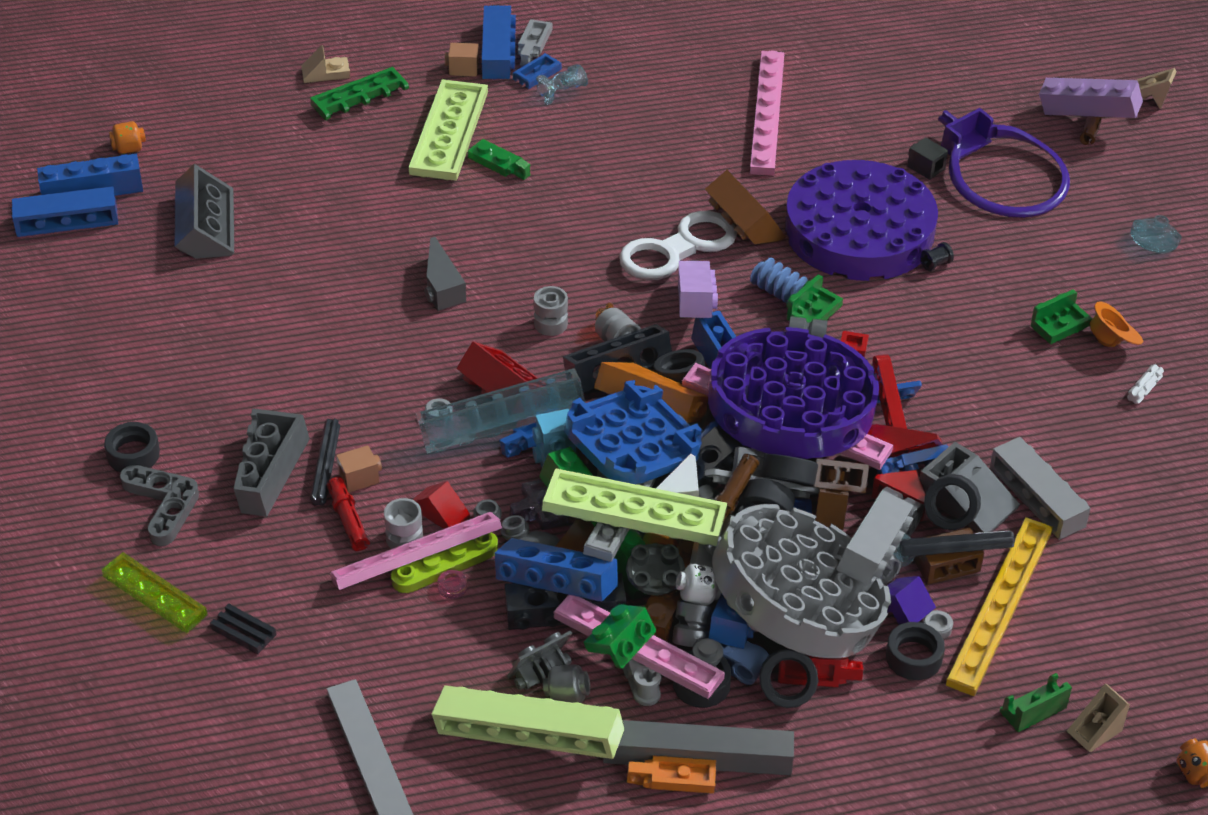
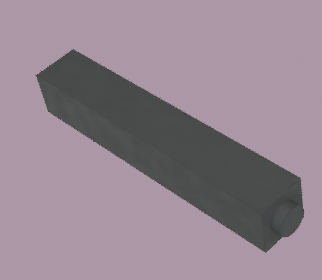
(731, 747)

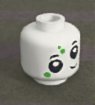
(698, 585)

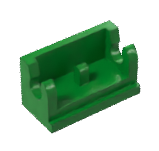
(1037, 704)

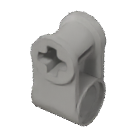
(643, 683)

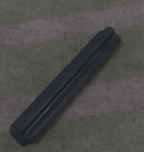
(325, 462)
(957, 543)

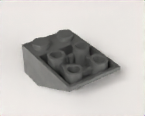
(996, 500)

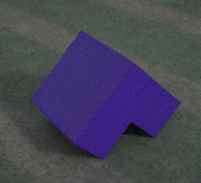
(909, 600)

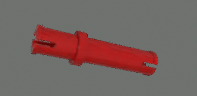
(344, 505)

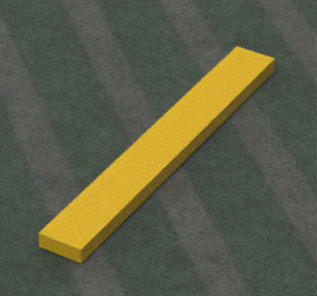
(999, 607)

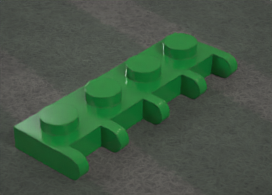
(358, 91)

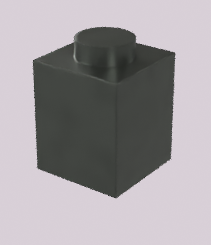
(927, 158)

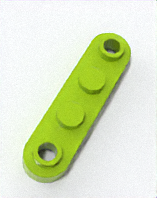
(428, 569)

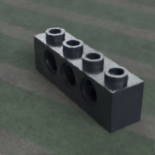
(651, 340)
(715, 448)
(535, 607)

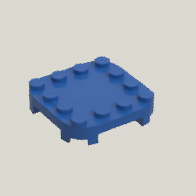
(632, 434)

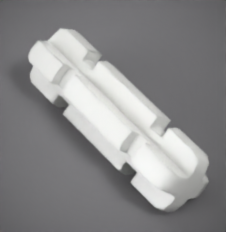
(1145, 384)

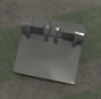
(536, 662)

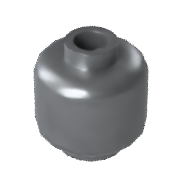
(567, 683)

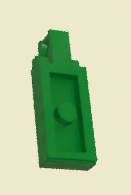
(499, 159)

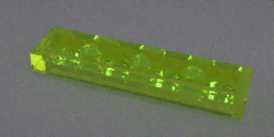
(154, 592)

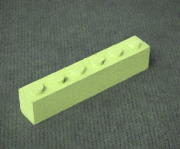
(528, 721)

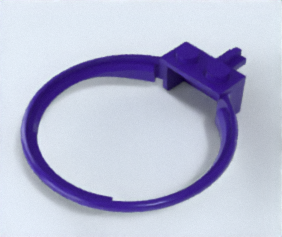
(975, 131)

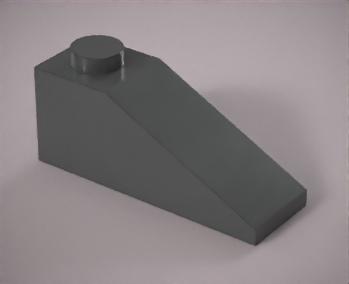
(444, 283)

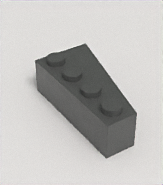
(268, 458)

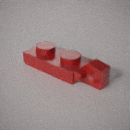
(830, 671)

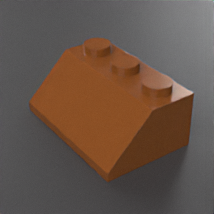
(743, 210)

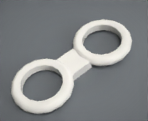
(677, 246)

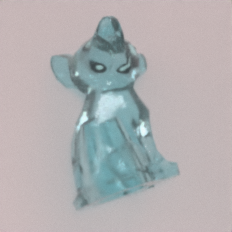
(573, 76)

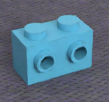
(550, 434)

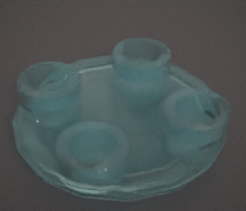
(1155, 234)

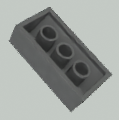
(203, 215)

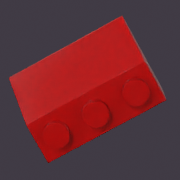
(491, 368)

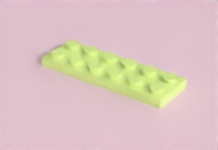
(448, 130)
(635, 507)

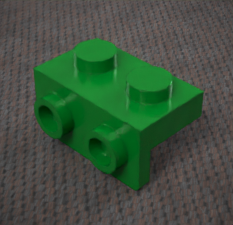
(813, 301)
(1059, 317)
(621, 634)

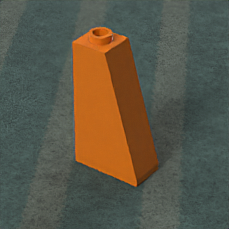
(683, 400)

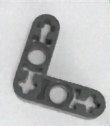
(140, 480)

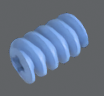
(776, 279)

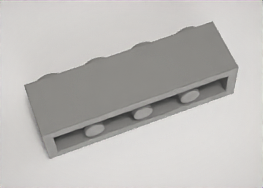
(1040, 487)
(876, 538)

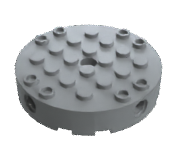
(785, 582)

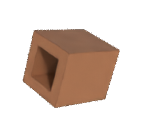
(462, 59)
(359, 468)

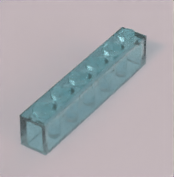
(497, 411)

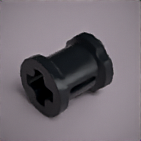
(940, 255)

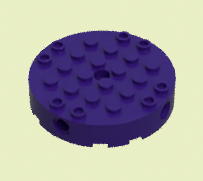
(860, 219)
(792, 393)

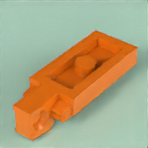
(674, 774)

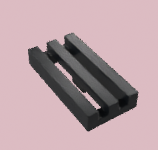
(246, 625)

